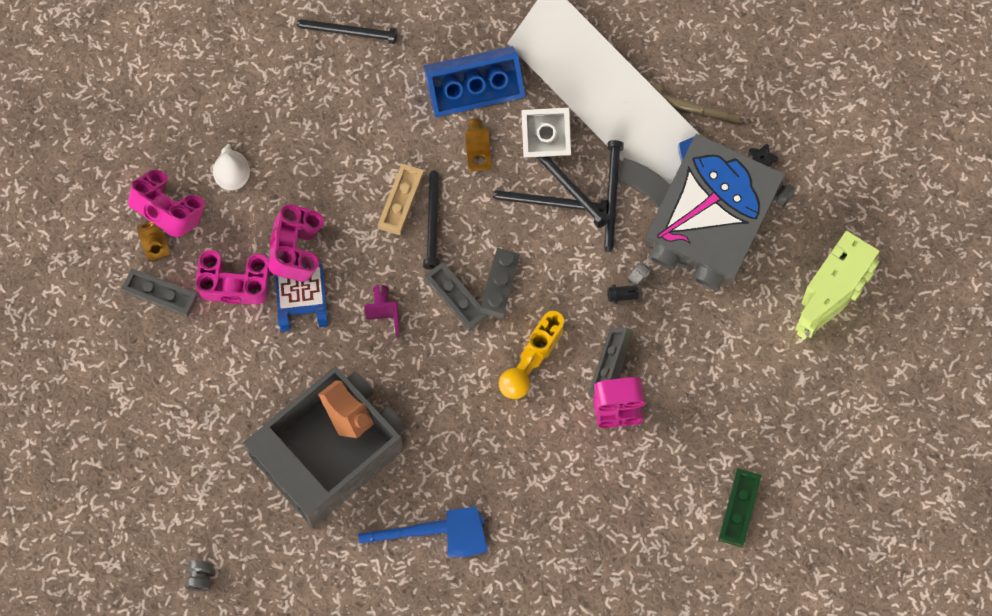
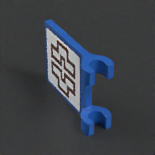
(301, 298)

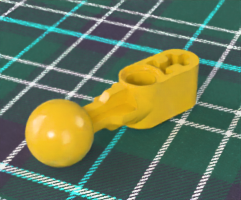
(515, 381)

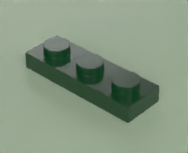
(739, 508)

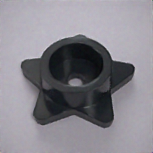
(763, 152)

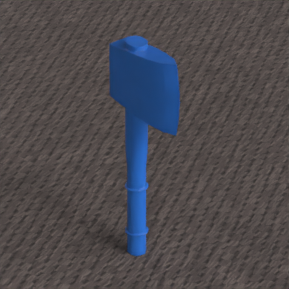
(462, 526)

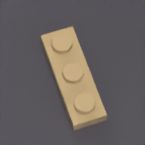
(401, 199)

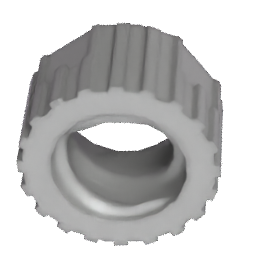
(640, 273)

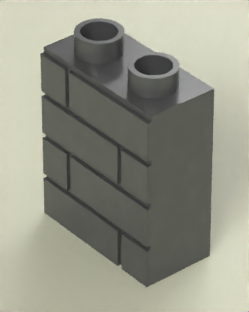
(310, 459)

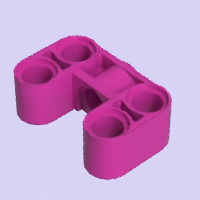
(172, 216)
(284, 242)
(232, 287)
(619, 402)

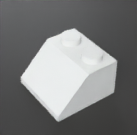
(546, 132)

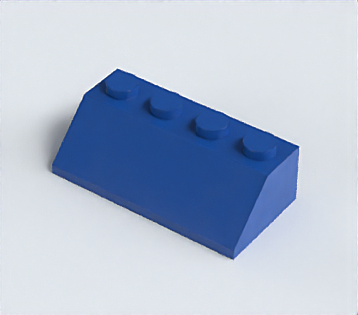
(474, 81)

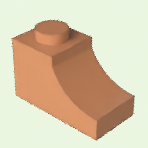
(345, 412)

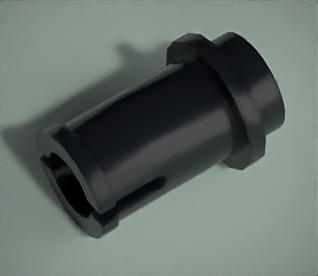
(622, 293)

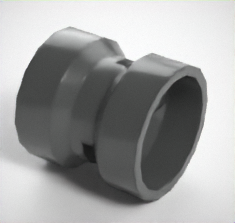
(784, 194)
(199, 576)

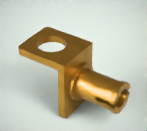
(477, 145)
(153, 241)

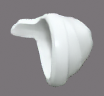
(231, 169)

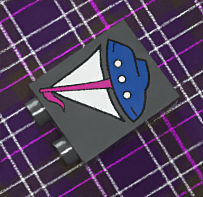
(712, 212)

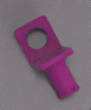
(382, 307)

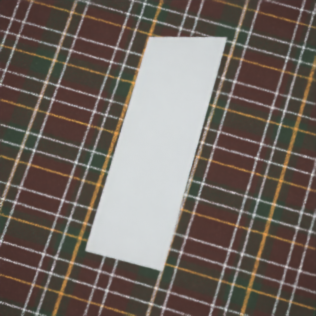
(598, 83)

